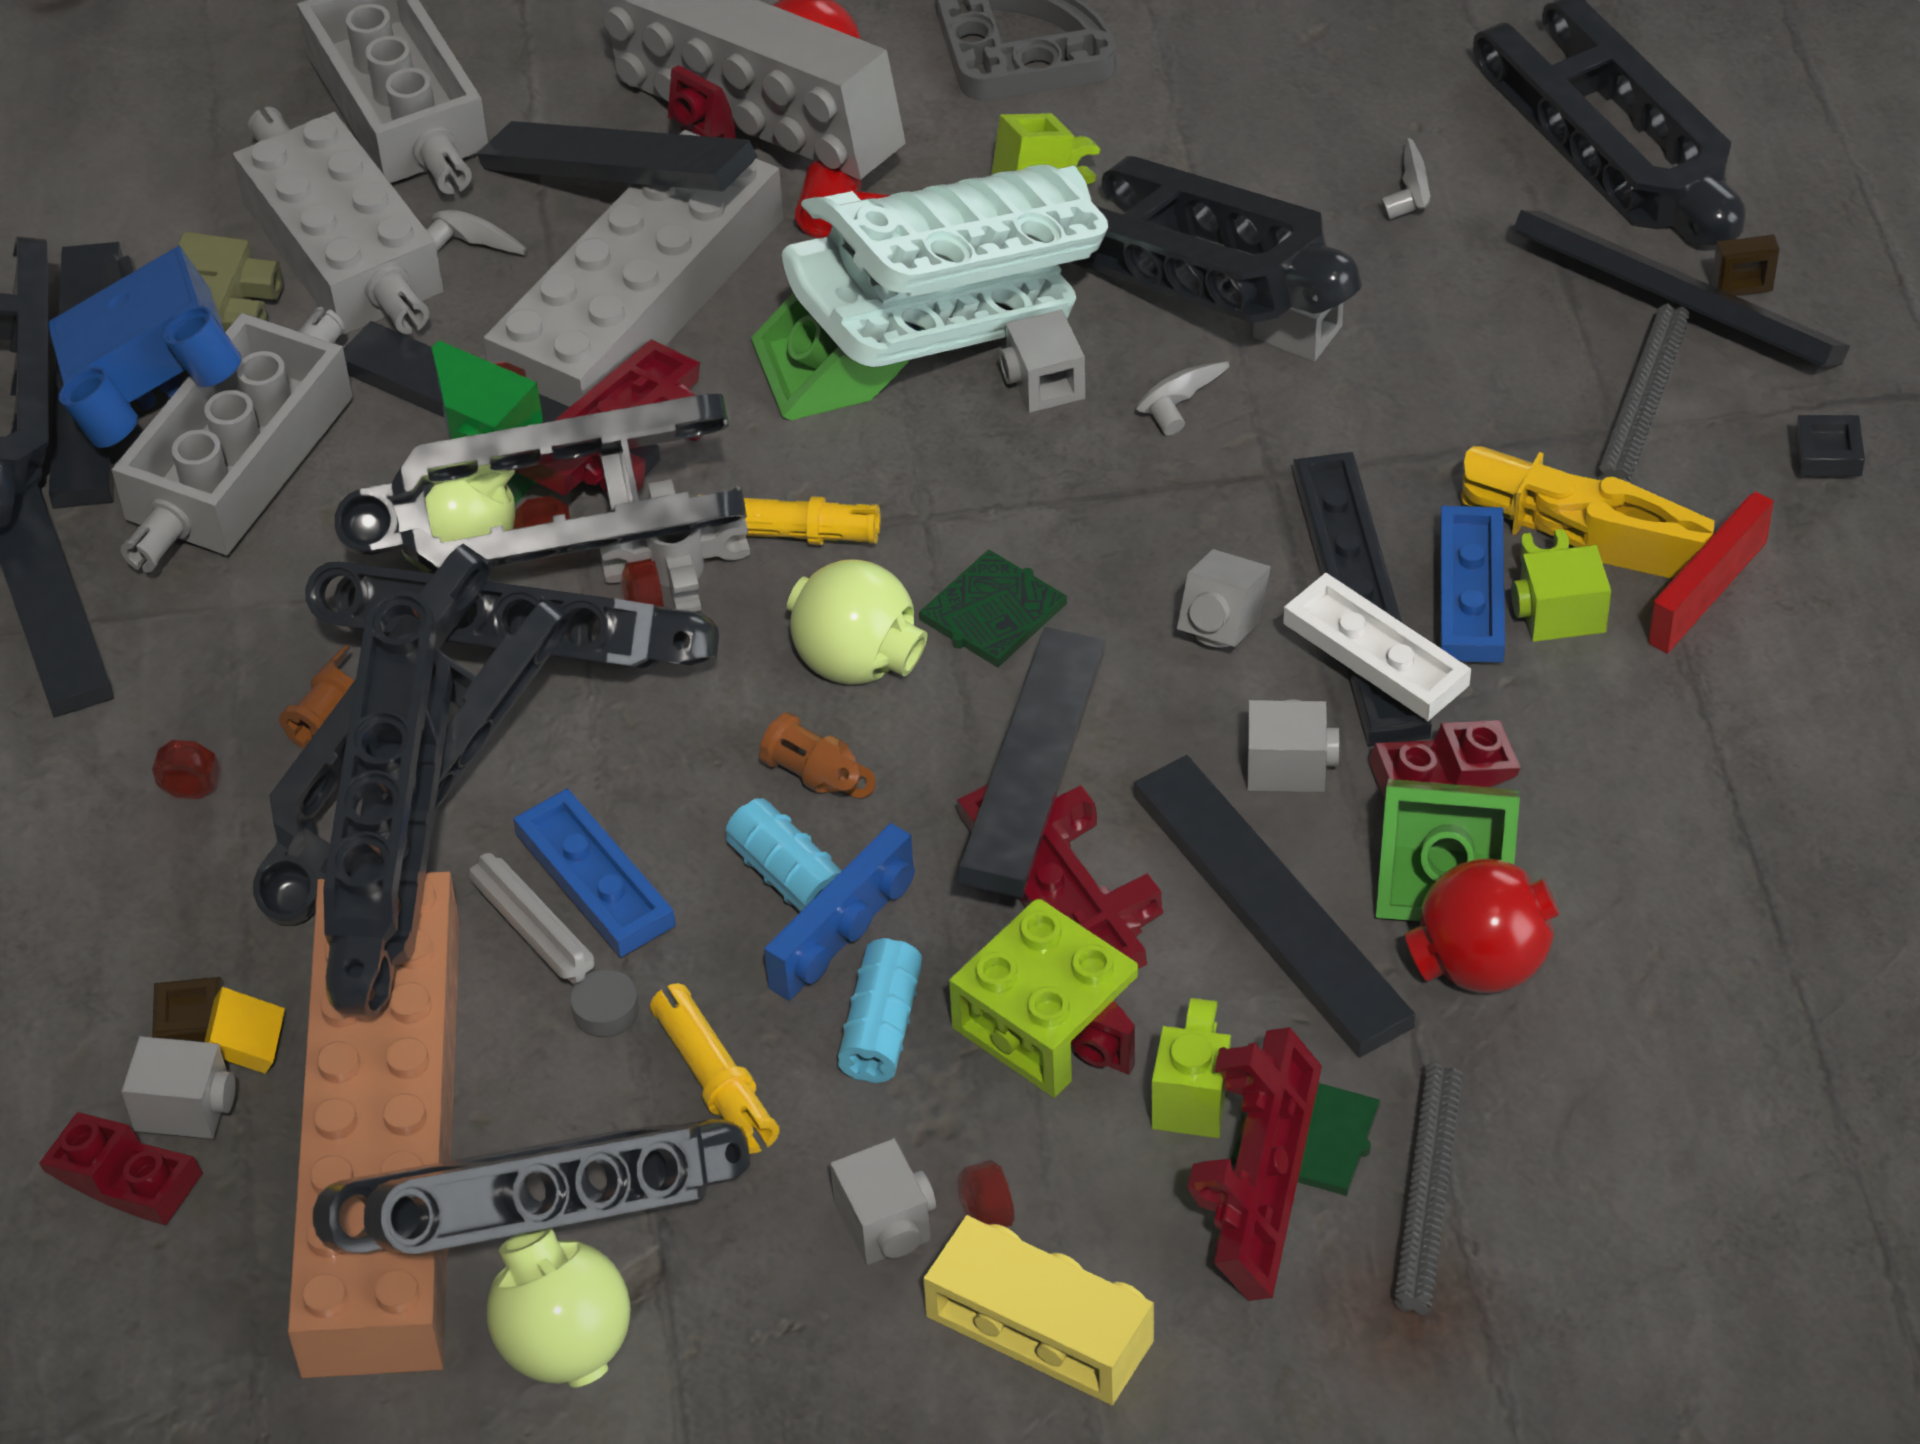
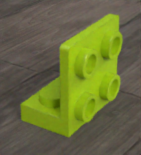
(1037, 992)

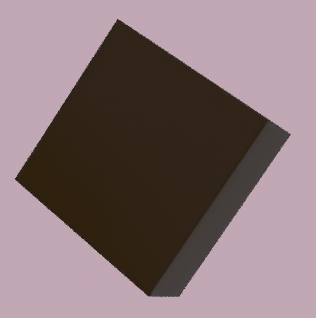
(1746, 265)
(184, 1008)

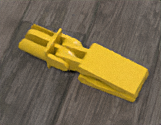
(1623, 520)

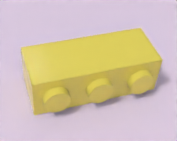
(1040, 1309)

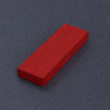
(1710, 572)

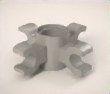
(679, 555)

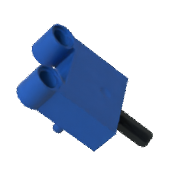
(138, 338)

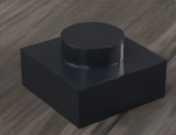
(1830, 445)

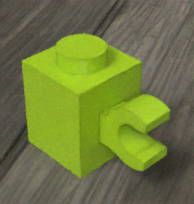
(1037, 140)
(1561, 589)
(1184, 1086)

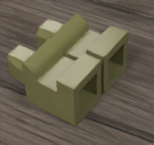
(233, 275)

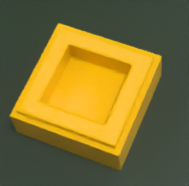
(245, 1029)

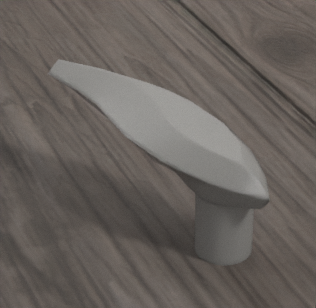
(1415, 179)
(471, 229)
(1175, 388)

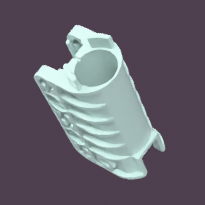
(943, 257)

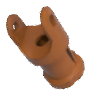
(326, 691)
(827, 762)

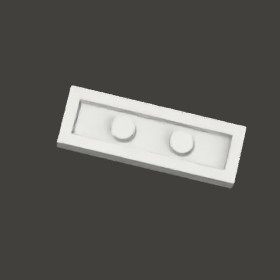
(1377, 646)

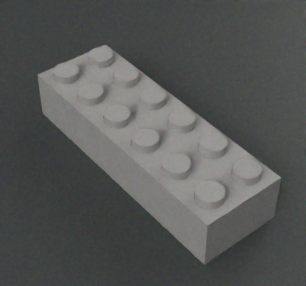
(779, 71)
(634, 279)

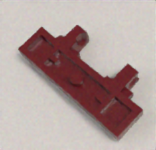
(646, 377)
(1067, 885)
(1258, 1196)

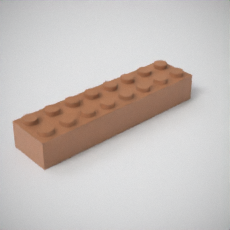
(375, 1106)

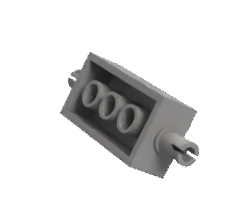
(396, 86)
(338, 221)
(231, 446)

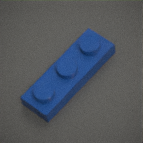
(1472, 583)
(594, 872)
(840, 912)

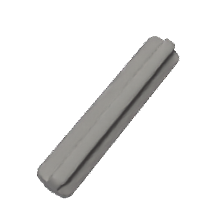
(531, 918)

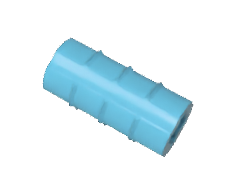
(780, 852)
(880, 1010)

